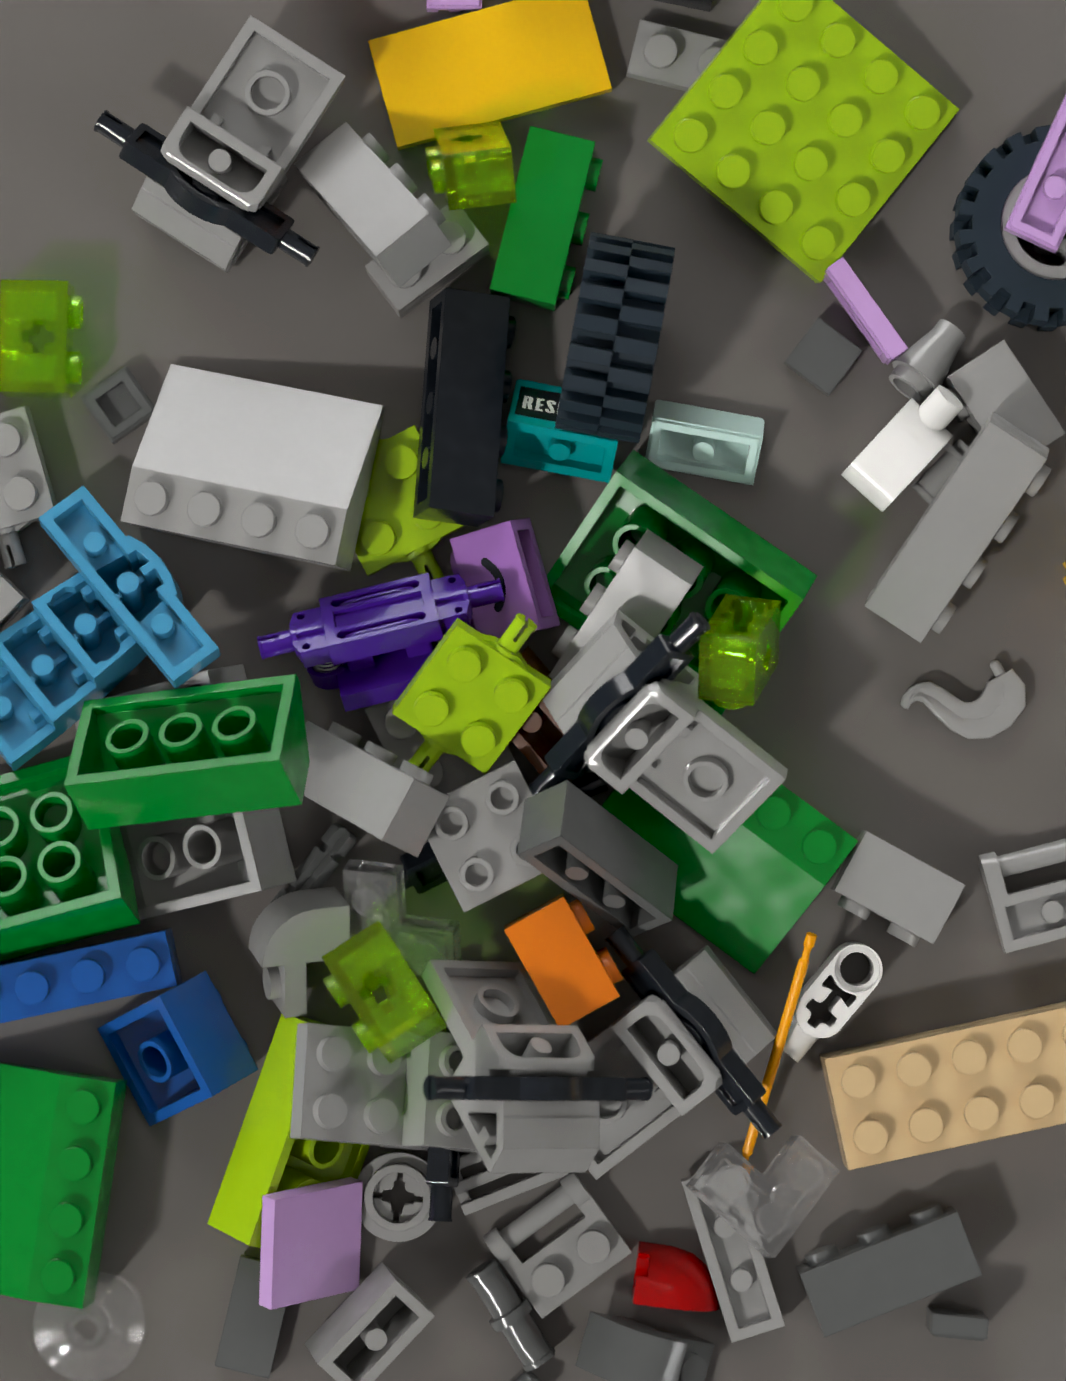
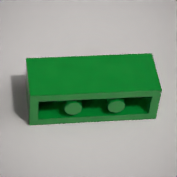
(545, 219)

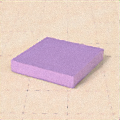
(310, 1242)

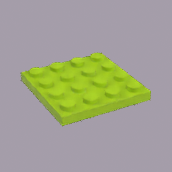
(803, 128)

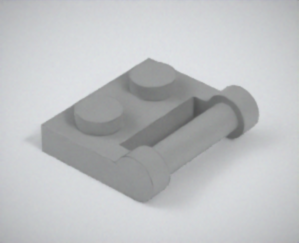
(1030, 914)
(568, 1259)

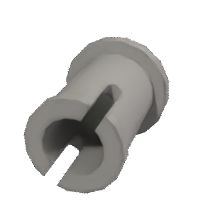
(935, 477)

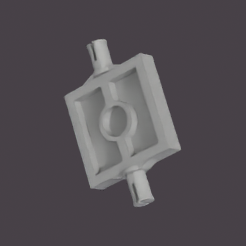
(24, 482)

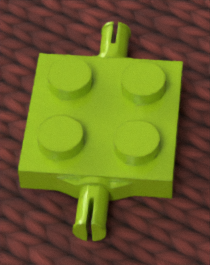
(387, 525)
(472, 695)

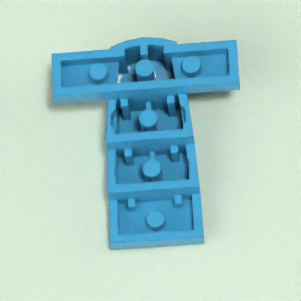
(91, 630)

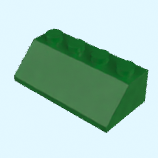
(189, 753)

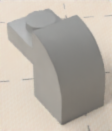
(297, 932)

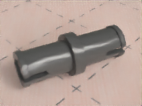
(510, 1314)

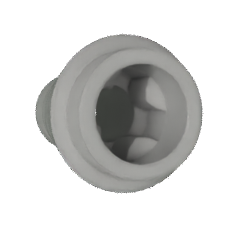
(927, 361)

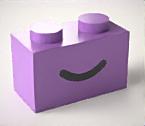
(512, 555)

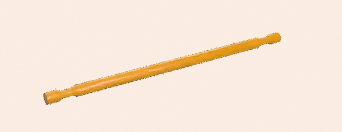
(781, 1036)

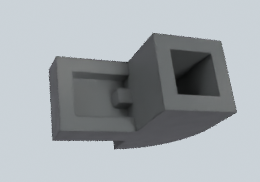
(633, 1351)

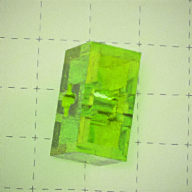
(471, 165)
(22, 311)
(739, 651)
(407, 1013)

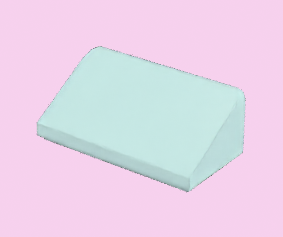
(705, 442)

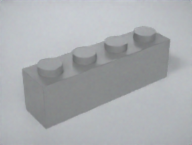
(958, 527)

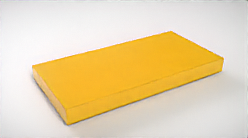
(488, 66)

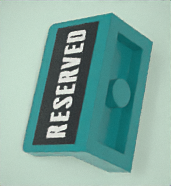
(540, 446)

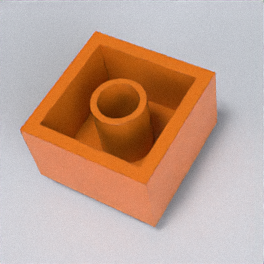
(562, 959)

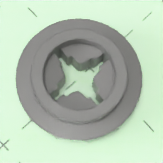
(378, 1212)

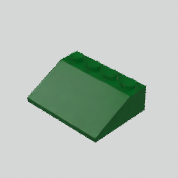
(651, 499)
(53, 871)
(756, 880)
(55, 1180)

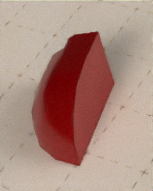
(672, 1279)

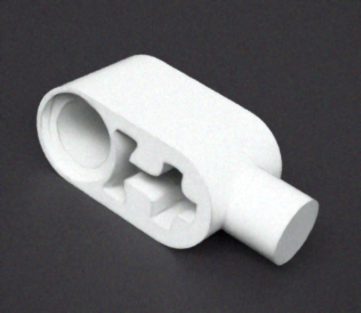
(903, 447)
(804, 1035)

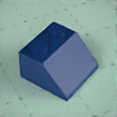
(178, 1049)

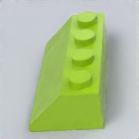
(266, 1156)

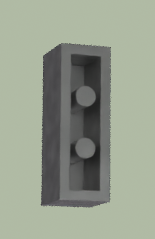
(597, 859)
(888, 1268)

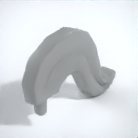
(982, 718)

